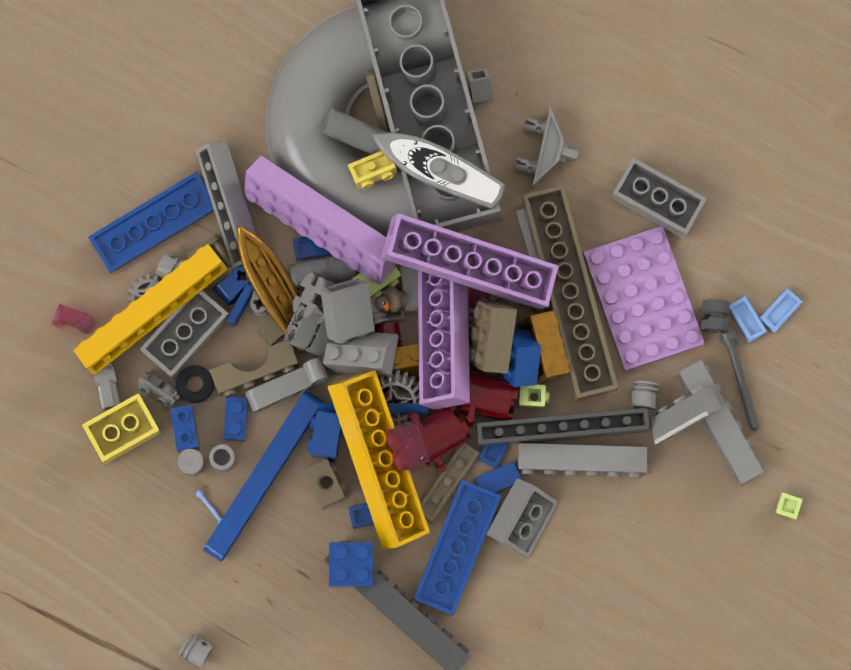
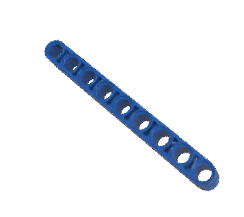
(262, 476)

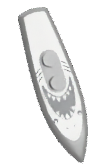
(440, 168)

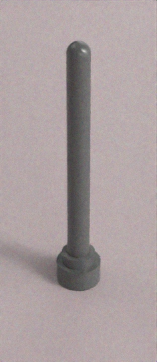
(729, 340)

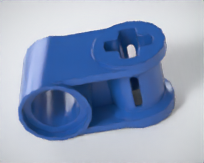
(230, 287)

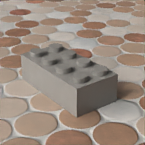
(658, 198)
(184, 334)

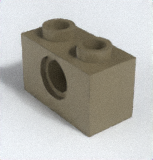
(325, 496)

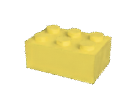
(121, 428)

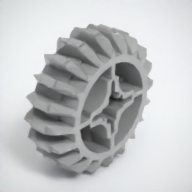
(409, 392)

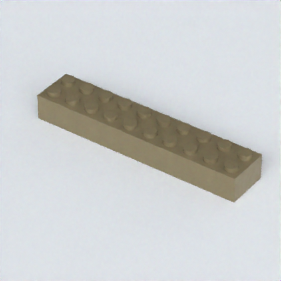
(572, 295)

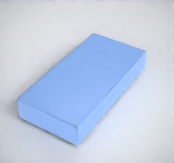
(780, 310)
(747, 319)

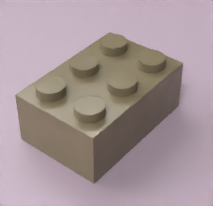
(492, 336)

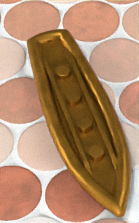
(267, 278)

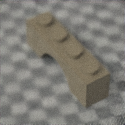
(229, 379)

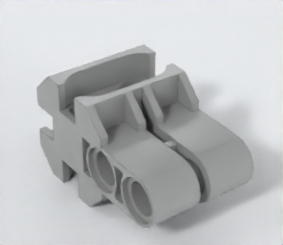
(307, 325)

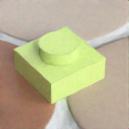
(788, 506)

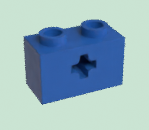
(185, 428)

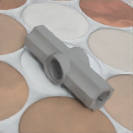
(107, 382)

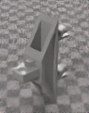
(552, 149)

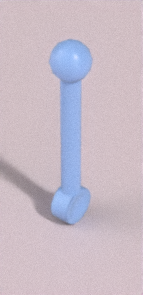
(200, 494)

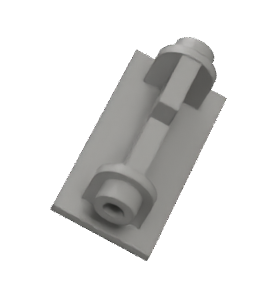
(149, 386)

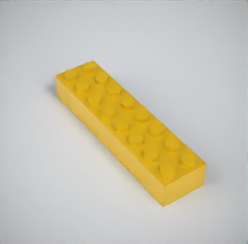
(386, 489)

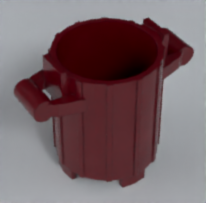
(489, 397)
(441, 434)

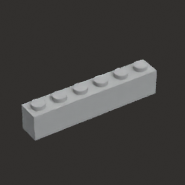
(225, 195)
(723, 427)
(582, 459)

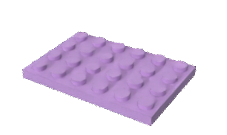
(643, 298)

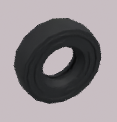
(190, 371)

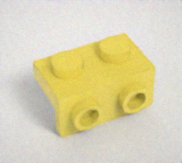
(371, 170)

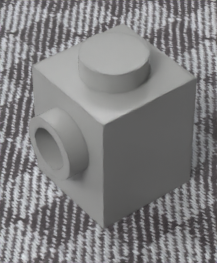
(480, 85)

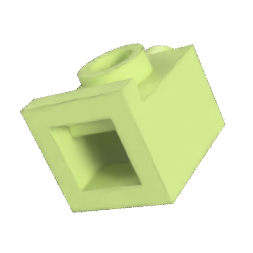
(539, 390)

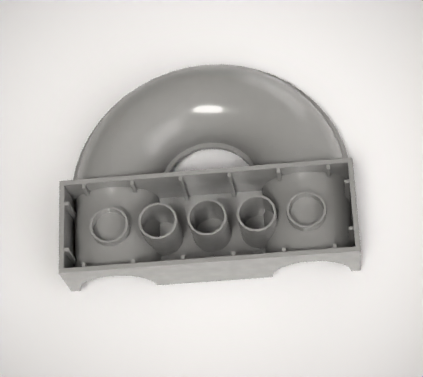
(422, 95)

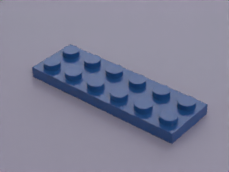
(152, 222)
(457, 547)

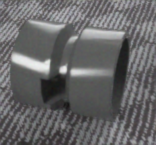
(715, 316)

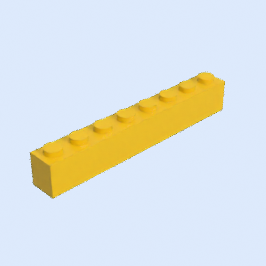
(150, 309)

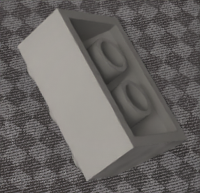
(363, 354)
(684, 413)
(522, 518)

